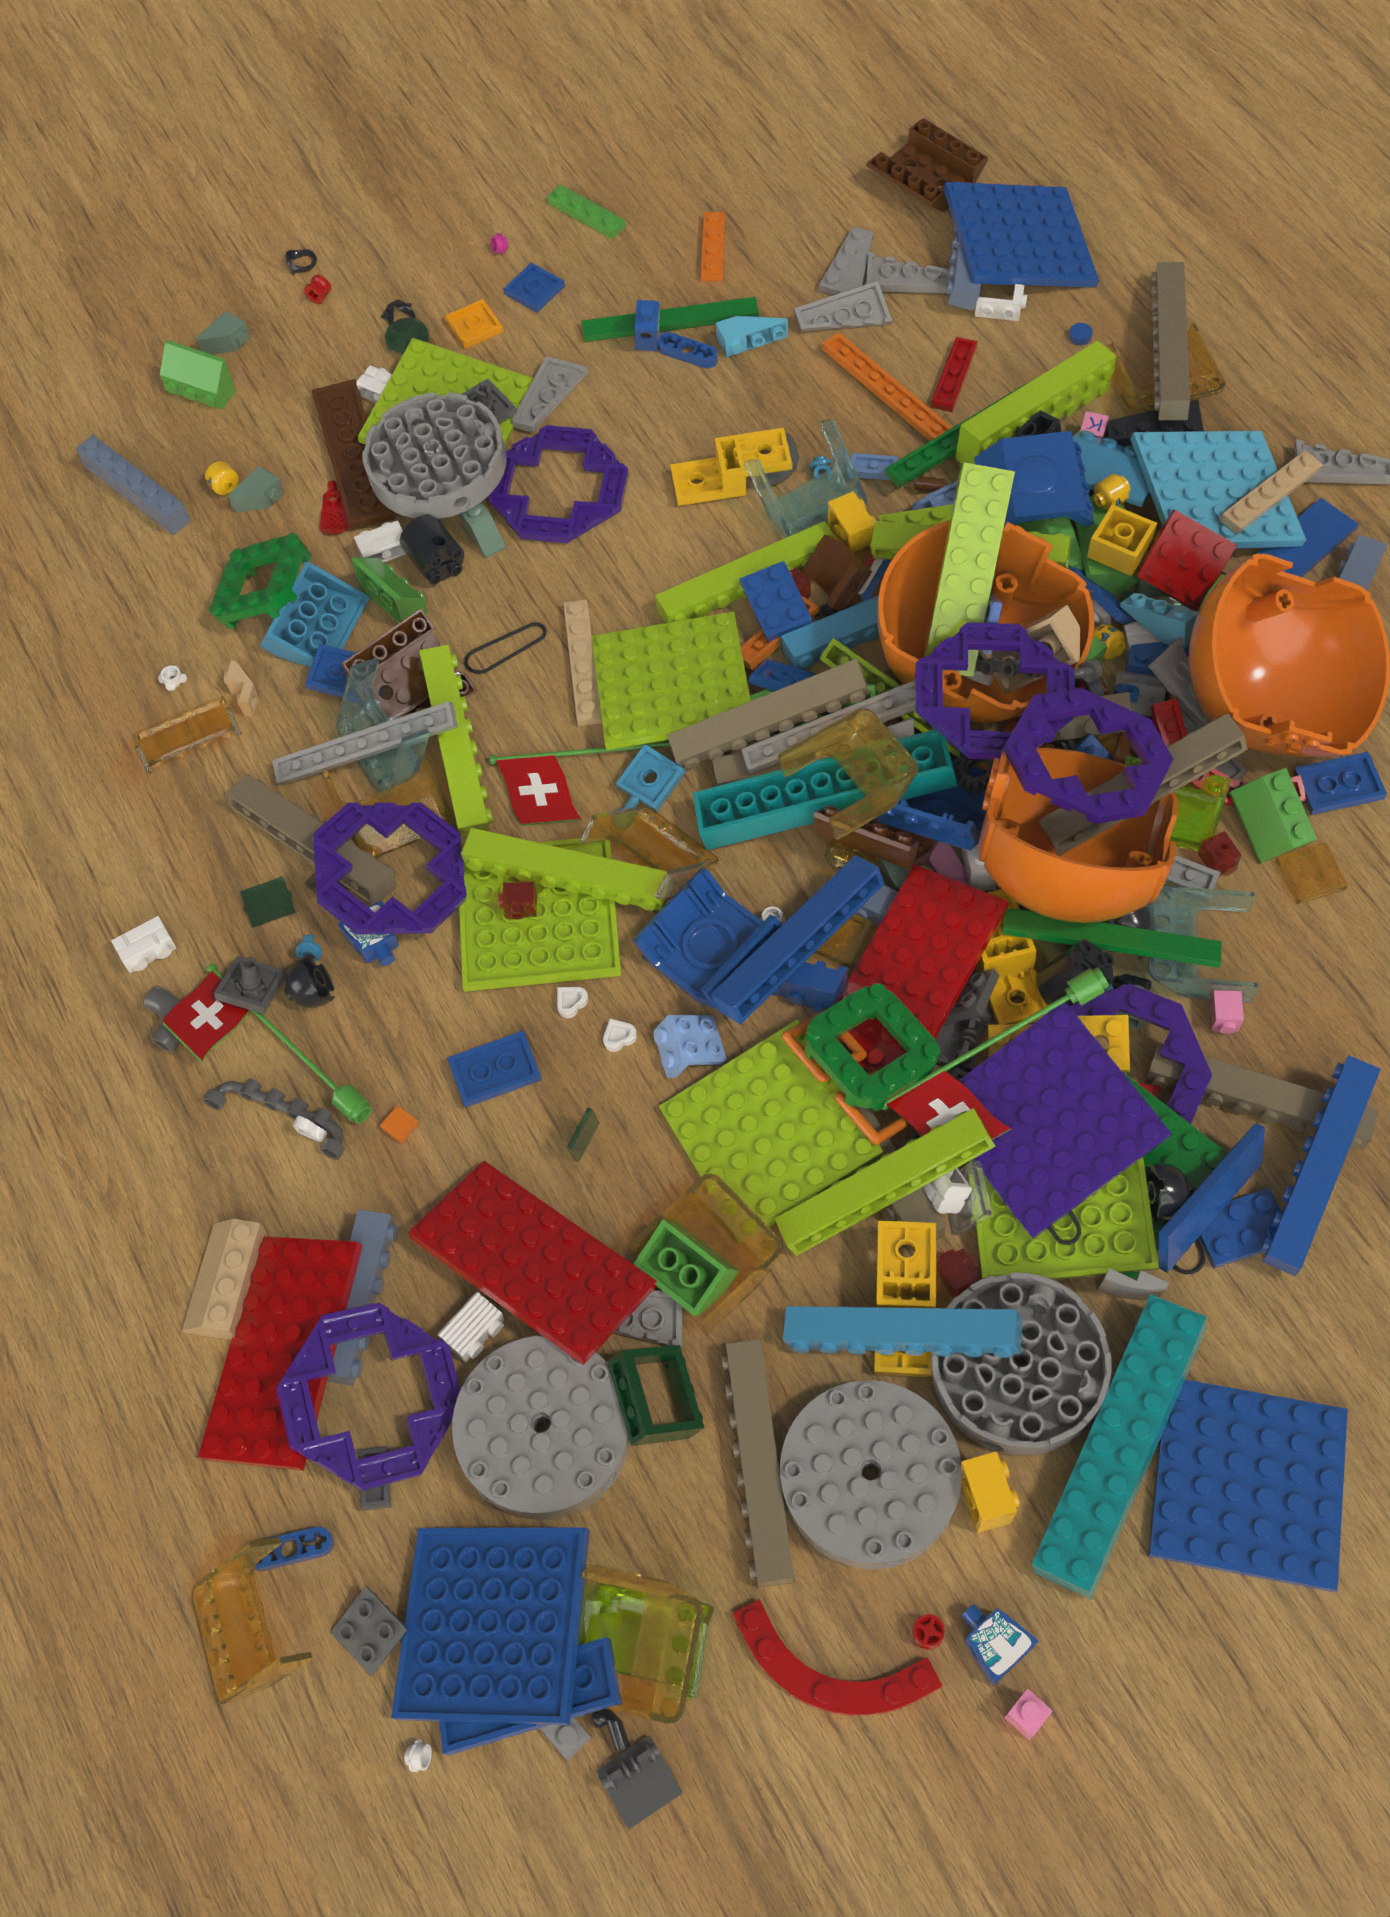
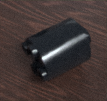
(432, 549)
(1084, 955)

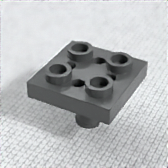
(488, 393)
(250, 978)
(974, 998)

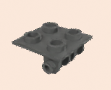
(958, 1039)
(369, 1630)
(639, 1782)

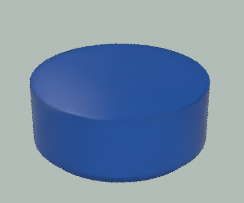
(1080, 334)
(1132, 689)

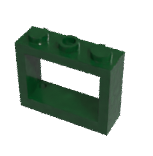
(633, 1400)

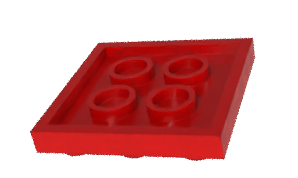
(1185, 559)

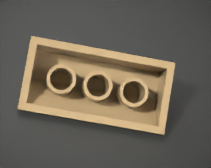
(1056, 631)
(224, 1278)

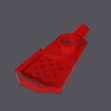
(333, 512)

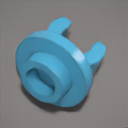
(820, 463)
(308, 946)

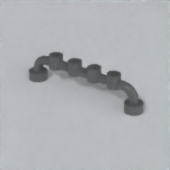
(1088, 670)
(275, 1101)

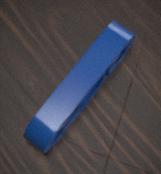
(673, 344)
(310, 1536)

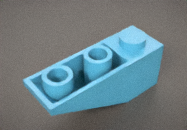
(747, 332)
(1161, 619)

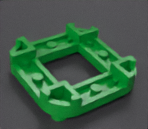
(243, 563)
(845, 1071)

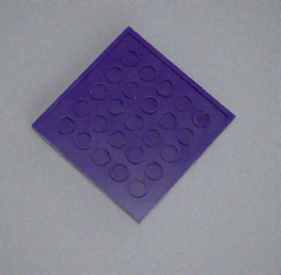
(1068, 1115)

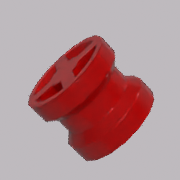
(317, 289)
(930, 1626)

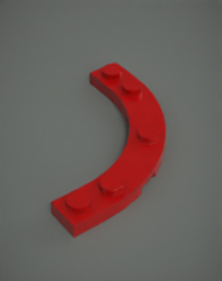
(1171, 728)
(827, 1692)

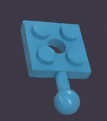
(654, 793)

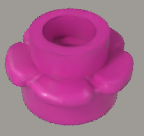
(499, 243)

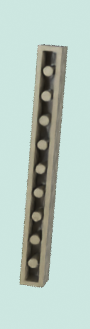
(1170, 341)

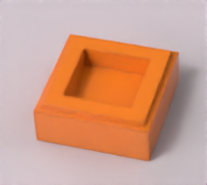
(399, 1124)

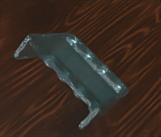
(809, 502)
(361, 711)
(1177, 913)

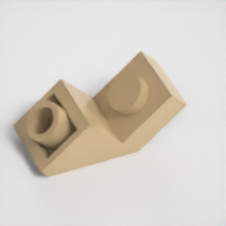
(243, 687)

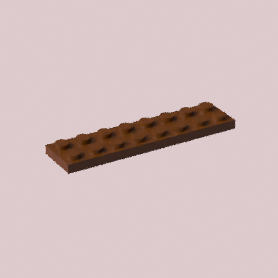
(341, 422)

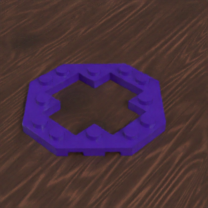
(584, 514)
(953, 655)
(1068, 791)
(393, 915)
(1178, 1047)
(337, 1451)

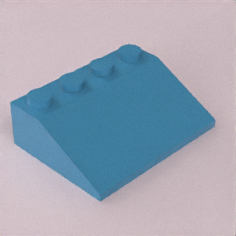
(1105, 457)
(320, 615)

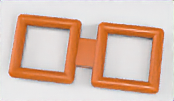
(858, 1054)

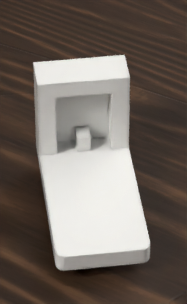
(1002, 308)

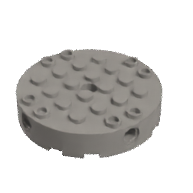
(435, 455)
(1032, 1405)
(529, 1470)
(862, 1519)

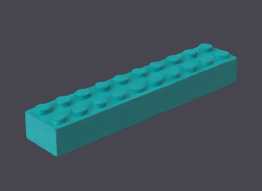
(780, 803)
(1120, 1447)

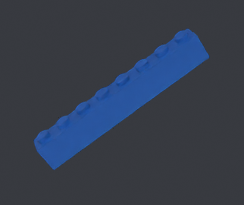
(797, 939)
(1320, 1166)

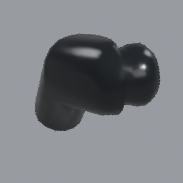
(1120, 980)
(614, 1725)

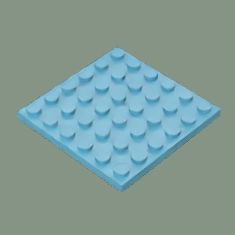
(1209, 474)

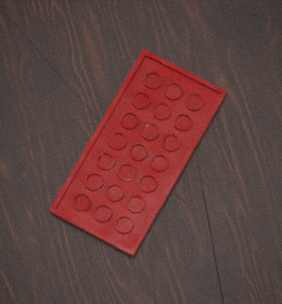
(923, 955)
(533, 1261)
(286, 1298)

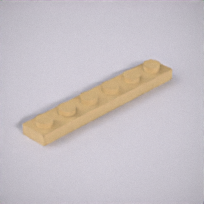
(1270, 492)
(582, 663)

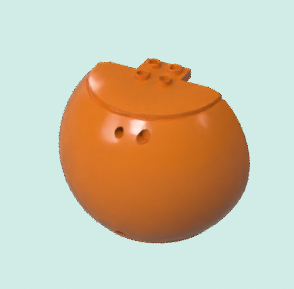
(1022, 581)
(1290, 659)
(1094, 880)

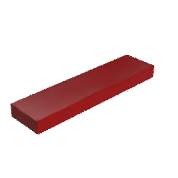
(954, 374)

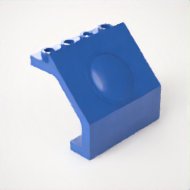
(1046, 478)
(943, 815)
(702, 937)

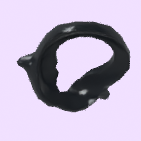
(295, 254)
(402, 306)

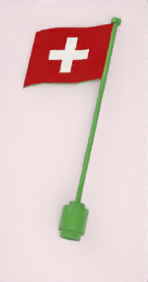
(540, 787)
(204, 1022)
(942, 1097)

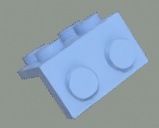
(688, 1041)

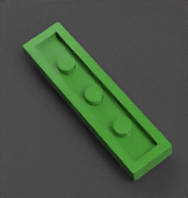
(586, 211)

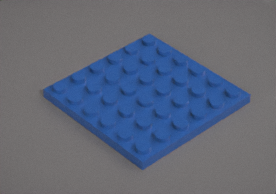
(1020, 235)
(1251, 1485)
(492, 1626)

